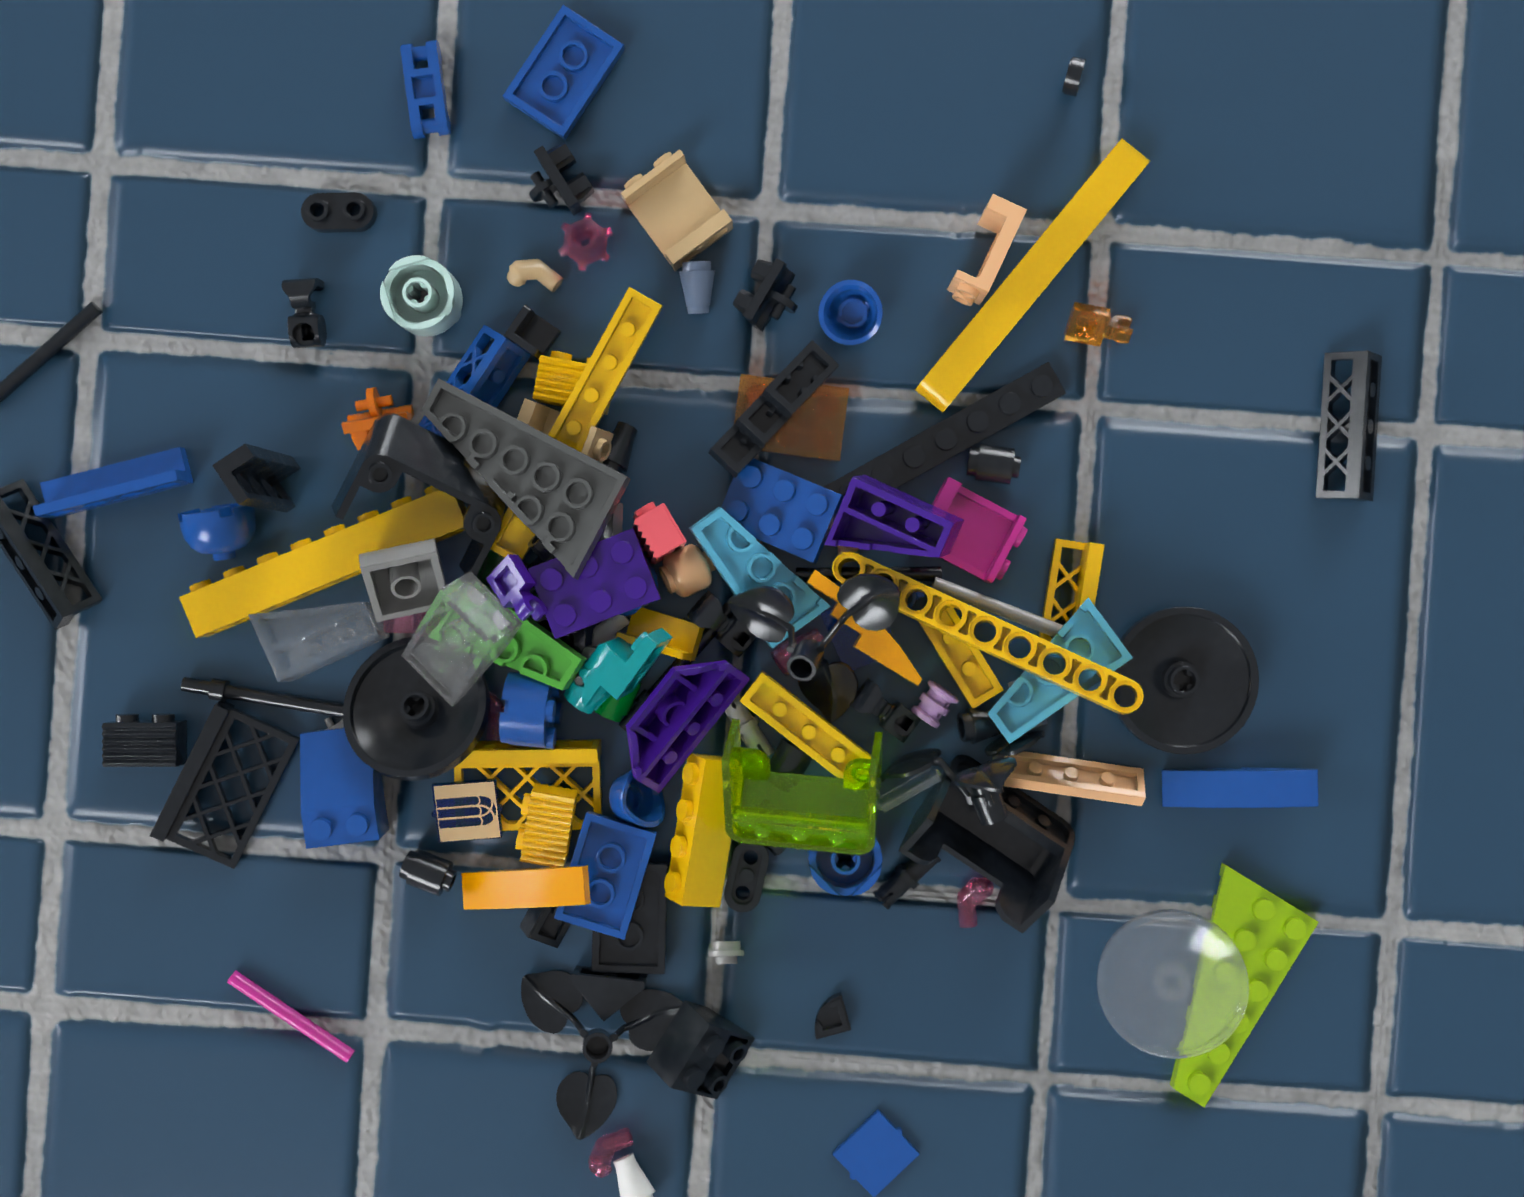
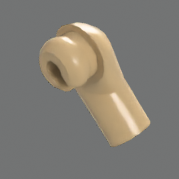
(533, 270)

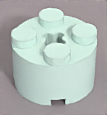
(404, 286)

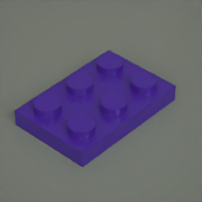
(609, 585)

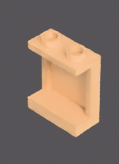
(1004, 220)

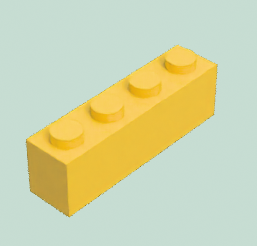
(700, 837)

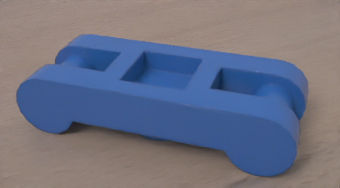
(425, 89)

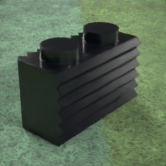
(144, 742)

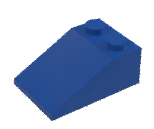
(338, 792)

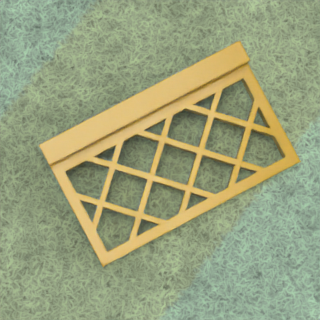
(565, 754)

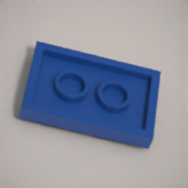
(564, 72)
(782, 509)
(617, 865)

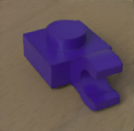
(512, 587)

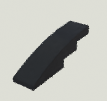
(773, 408)

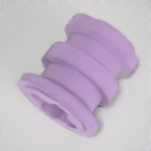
(934, 704)

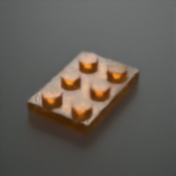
(813, 431)

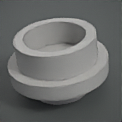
(726, 952)

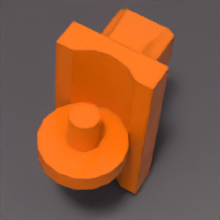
(360, 424)

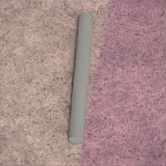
(997, 607)

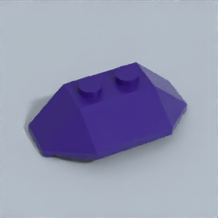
(679, 717)

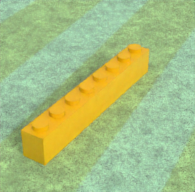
(318, 563)

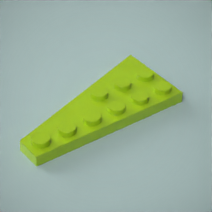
(1269, 940)

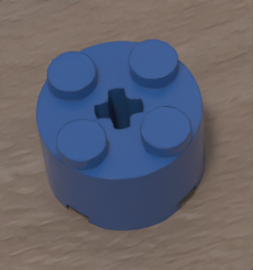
(529, 712)
(844, 877)

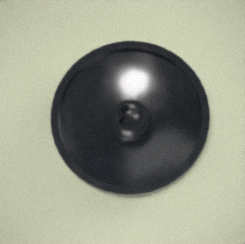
(1193, 677)
(404, 723)

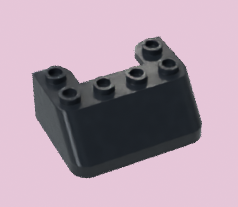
(1019, 854)

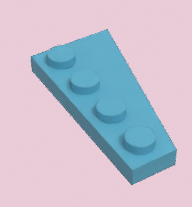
(749, 564)
(1035, 699)

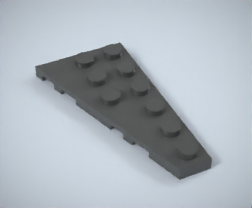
(543, 481)

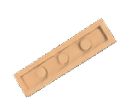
(1078, 778)

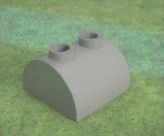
(402, 578)

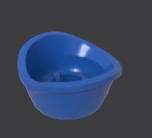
(850, 312)
(636, 802)

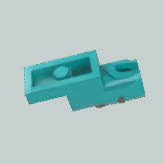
(614, 669)

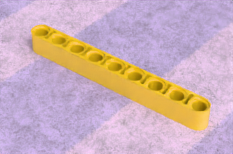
(1032, 275)
(1005, 634)

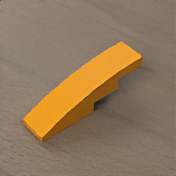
(875, 644)
(526, 888)

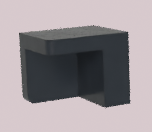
(532, 333)

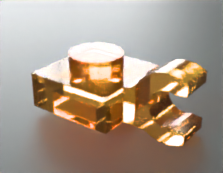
(1092, 323)

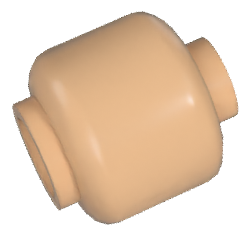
(686, 571)

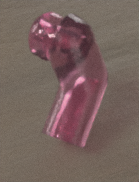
(604, 1150)

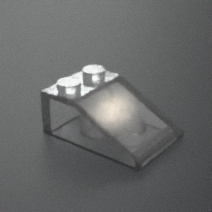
(460, 637)

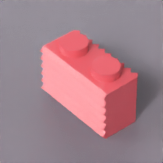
(657, 531)

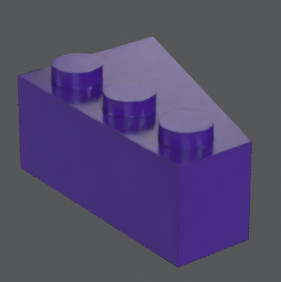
(892, 521)

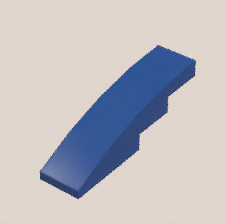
(1240, 787)

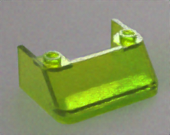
(800, 808)

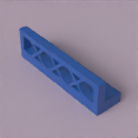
(490, 372)
(114, 483)

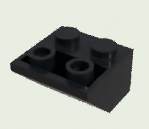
(699, 1051)

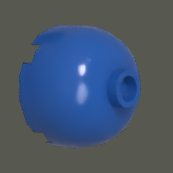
(218, 529)

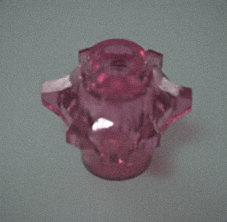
(580, 231)

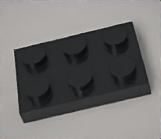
(645, 941)

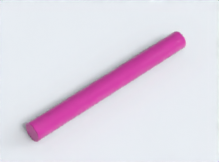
(291, 1016)

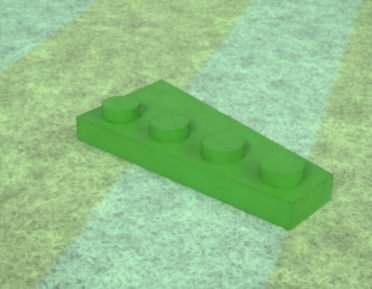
(540, 655)

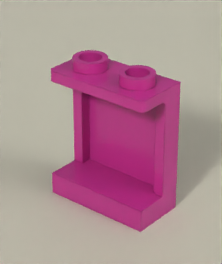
(985, 533)

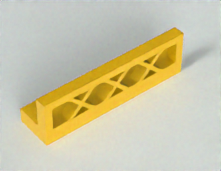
(1087, 578)
(801, 725)

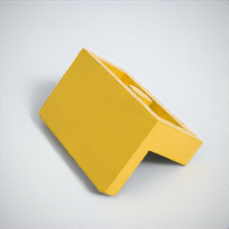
(685, 633)

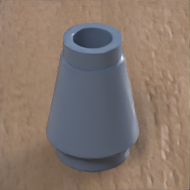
(697, 285)

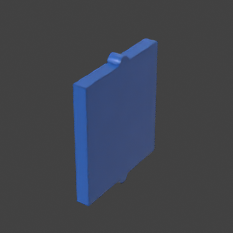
(875, 1153)

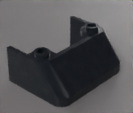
(403, 446)

